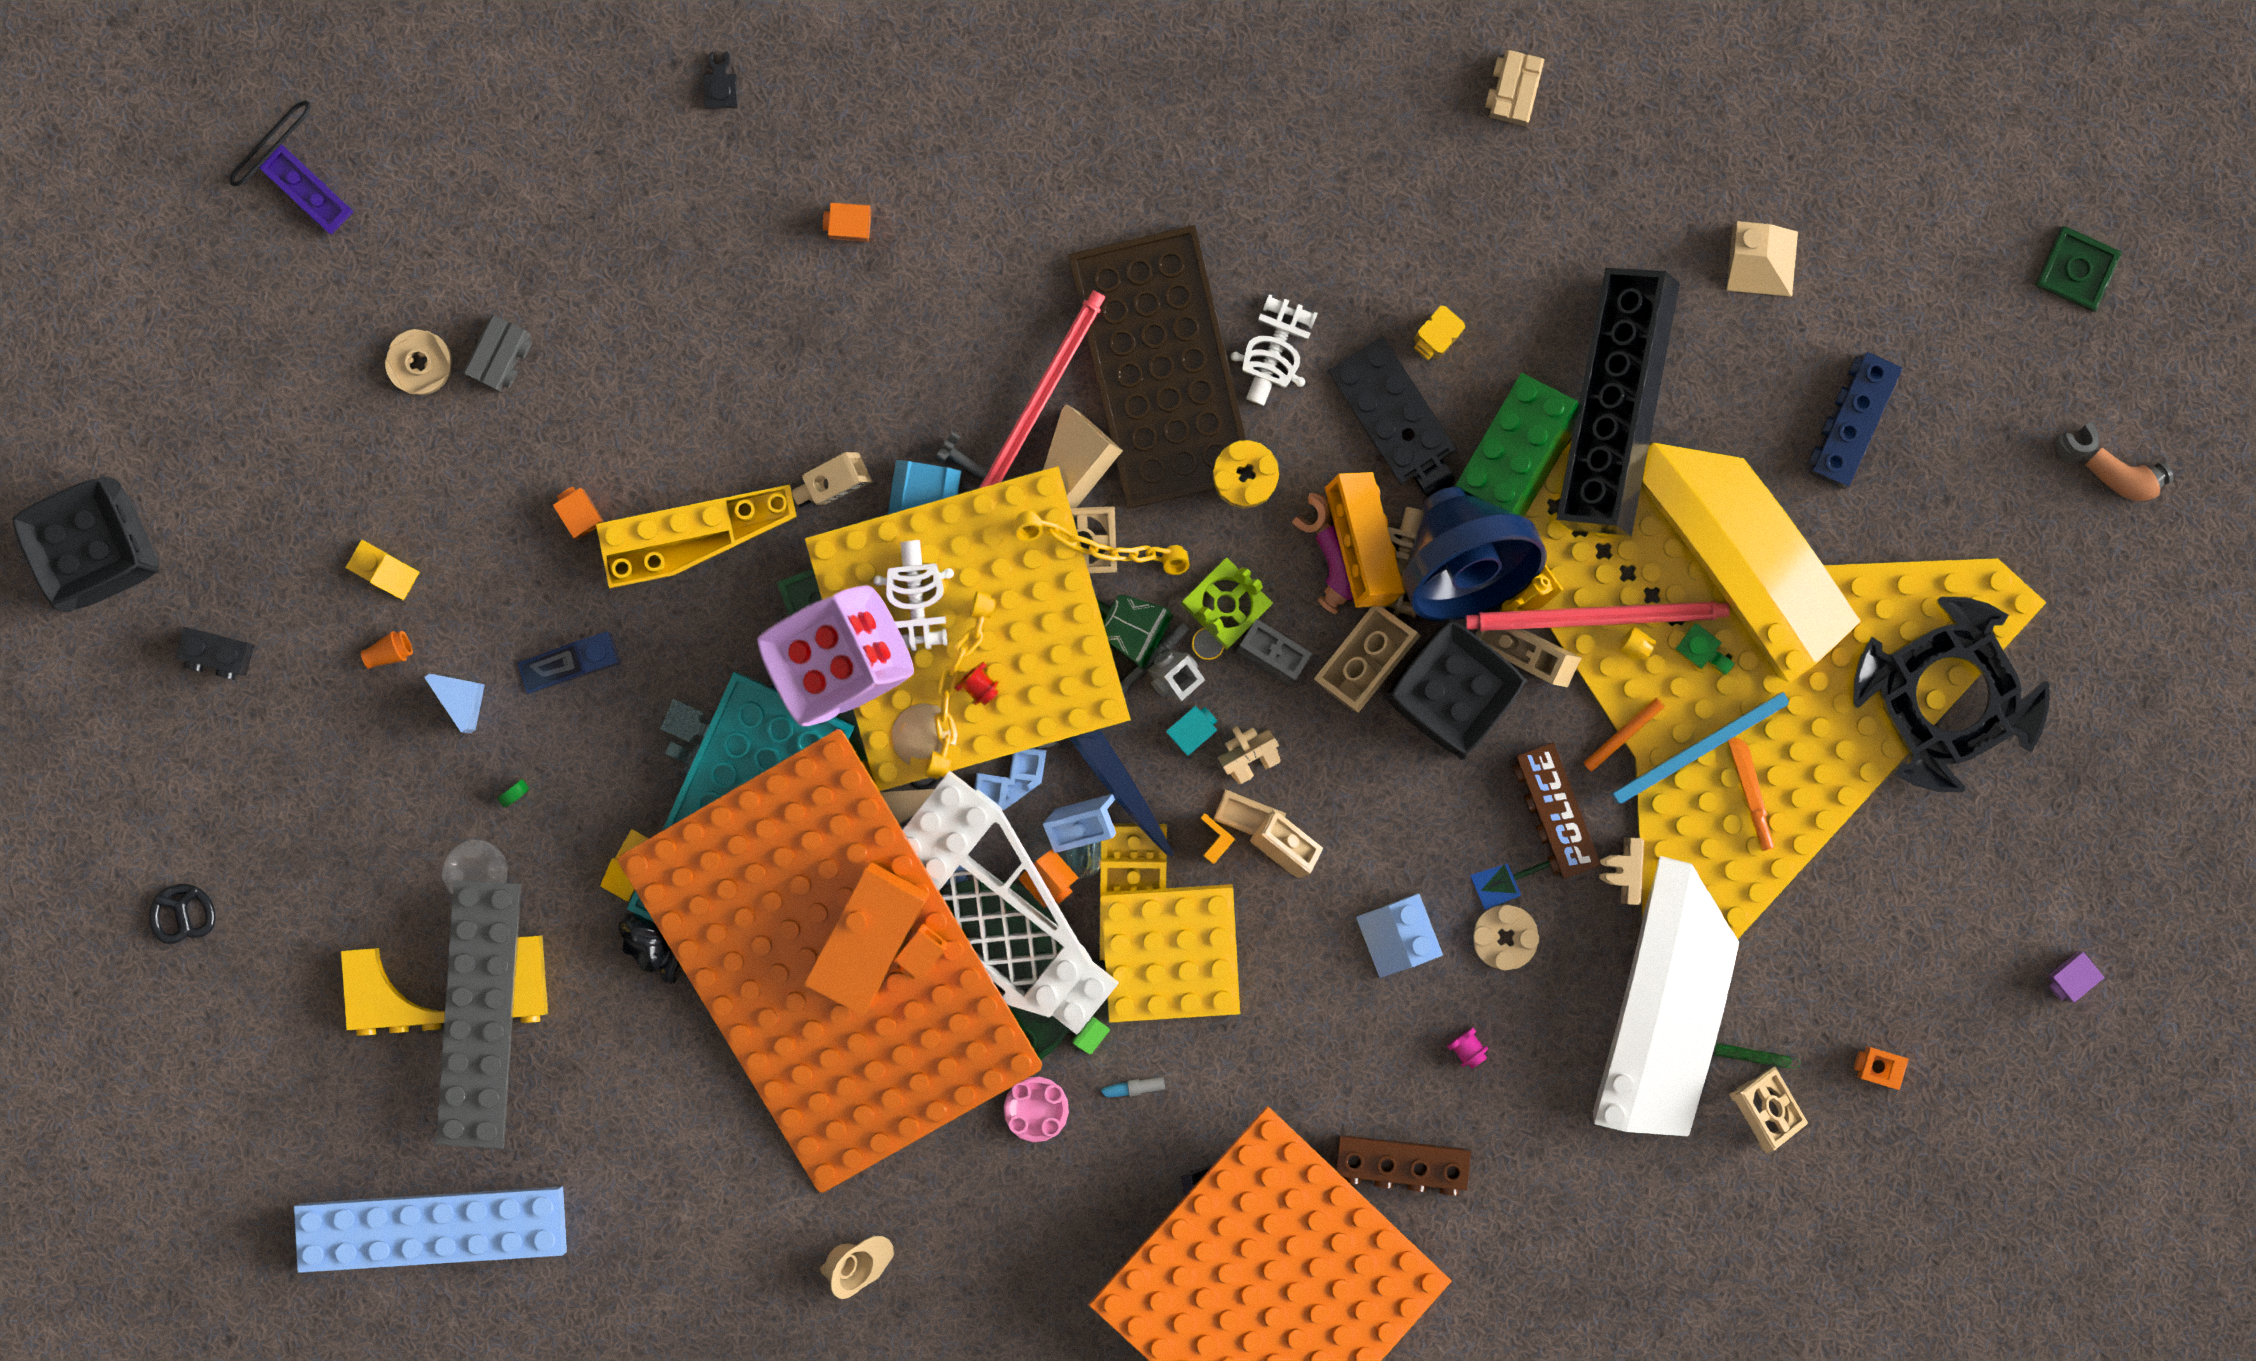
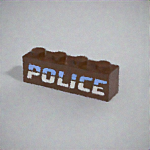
(1557, 811)

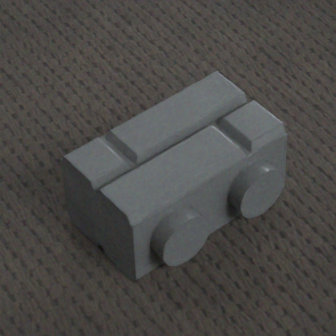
(498, 353)

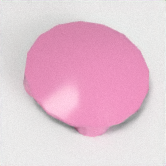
(1036, 1109)

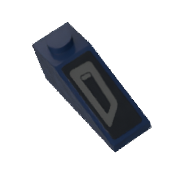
(569, 662)

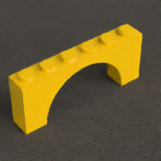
(376, 1003)

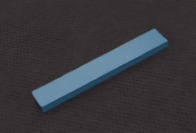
(1699, 748)

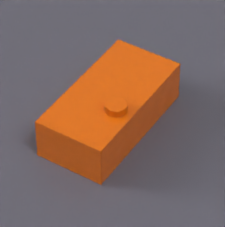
(866, 939)

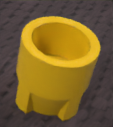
(1638, 644)

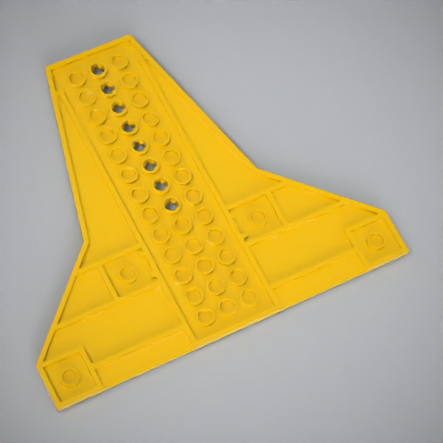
(1809, 757)

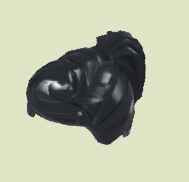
(648, 946)

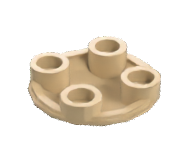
(919, 732)

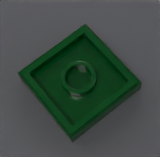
(2078, 268)

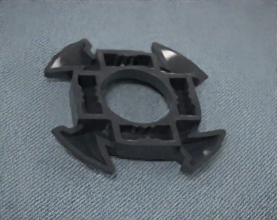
(1899, 675)

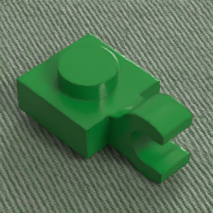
(1701, 647)

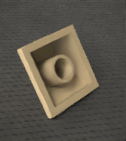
(1762, 259)

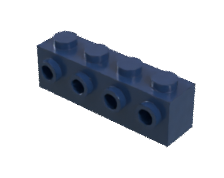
(1855, 420)

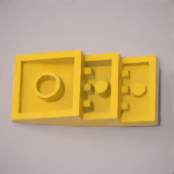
(1130, 863)

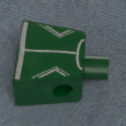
(1134, 627)

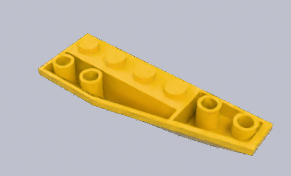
(684, 536)

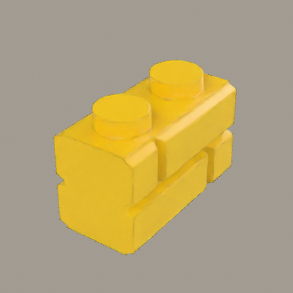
(1438, 333)

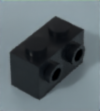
(214, 651)

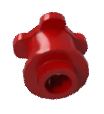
(978, 685)

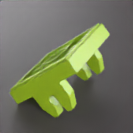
(1211, 619)

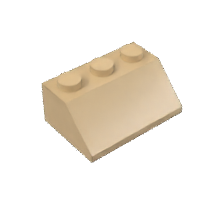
(1366, 657)

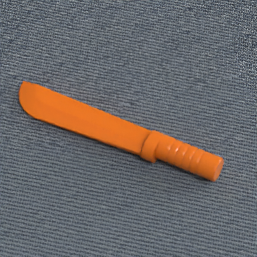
(1747, 775)

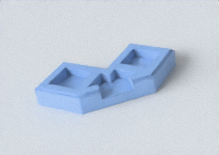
(1024, 776)

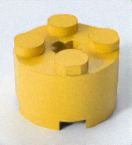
(1236, 457)

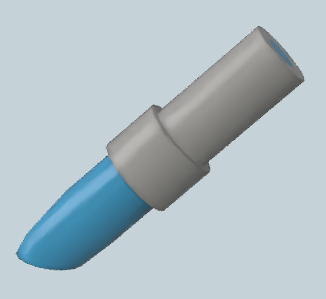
(1134, 1087)

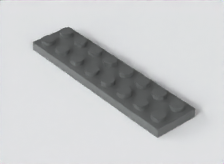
(478, 1014)

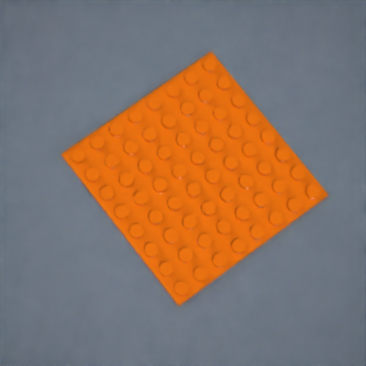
(1271, 1265)

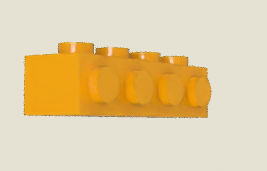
(1364, 539)

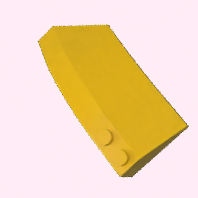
(1750, 554)

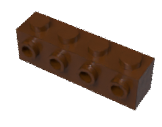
(1403, 1163)

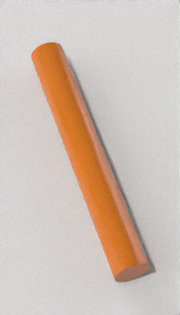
(1624, 734)

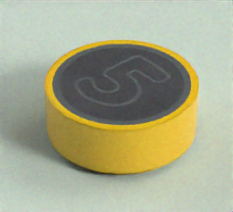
(1205, 645)

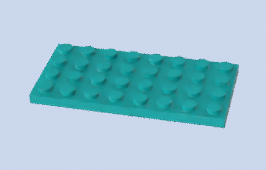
(742, 741)

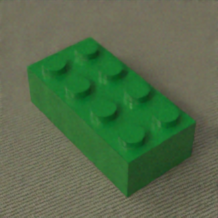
(1520, 446)

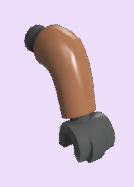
(2128, 481)

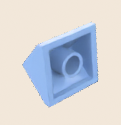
(459, 698)

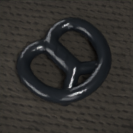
(181, 913)

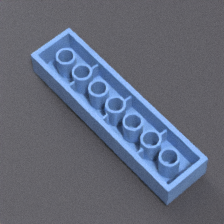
(430, 1229)

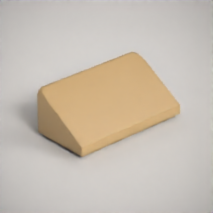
(1286, 845)

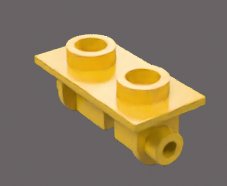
(1536, 595)

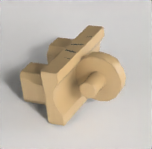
(1245, 749)

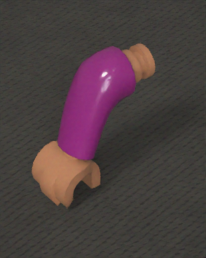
(1338, 584)

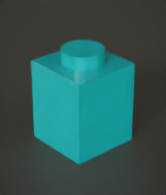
(1193, 729)

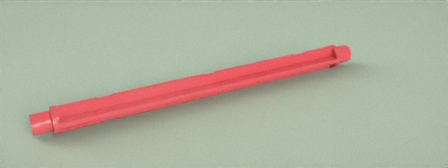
(1044, 389)
(1597, 616)

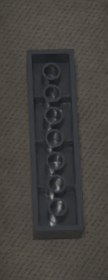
(1618, 401)

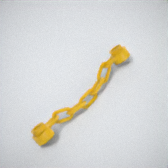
(1029, 527)
(981, 607)

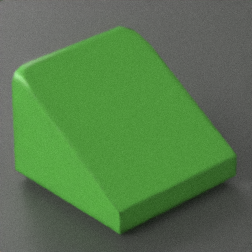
(1091, 1035)

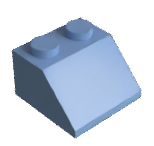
(1399, 935)

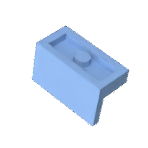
(1080, 824)

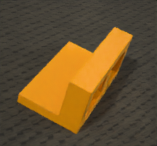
(1220, 844)

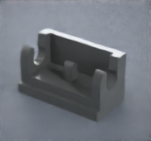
(1273, 653)

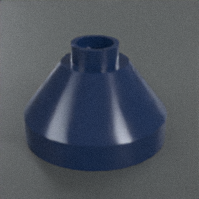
(1469, 556)

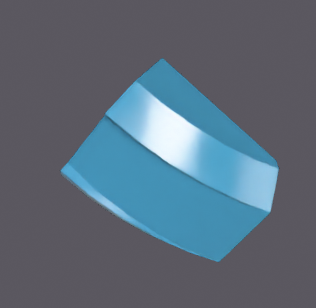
(921, 484)

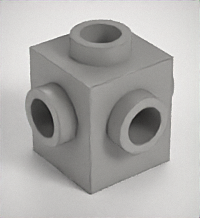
(1175, 674)

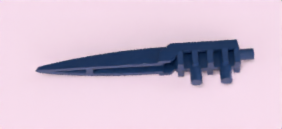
(1116, 779)

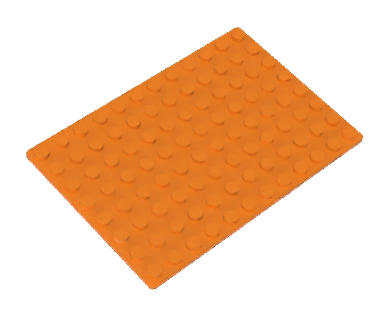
(747, 909)

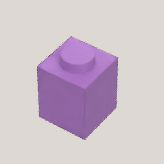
(2074, 977)

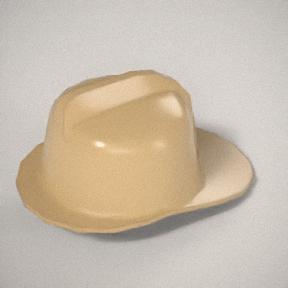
(855, 1266)

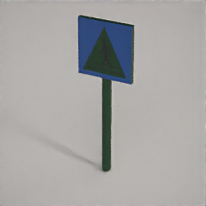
(1499, 884)

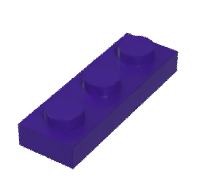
(306, 189)

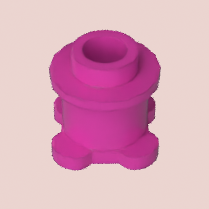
(1468, 1049)

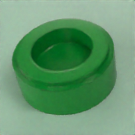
(513, 793)

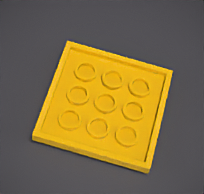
(1171, 952)

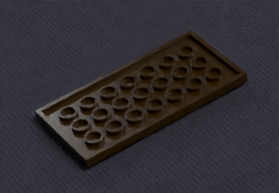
(1160, 364)

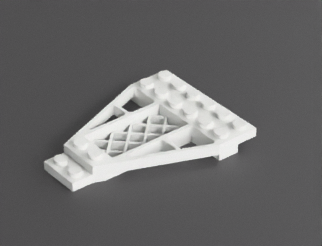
(942, 837)

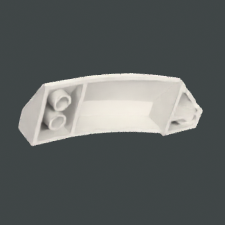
(1668, 1008)

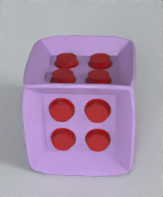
(835, 655)

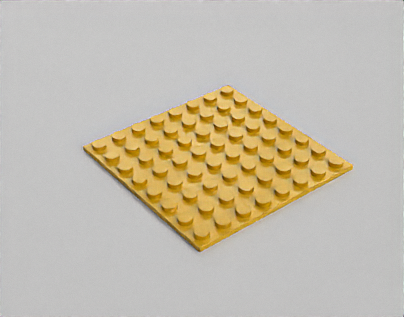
(1039, 644)

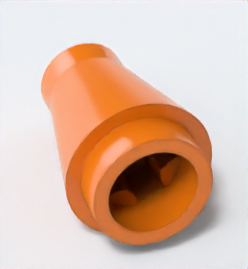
(388, 650)

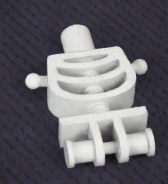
(1263, 380)
(912, 565)

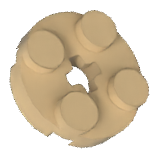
(401, 355)
(1524, 938)

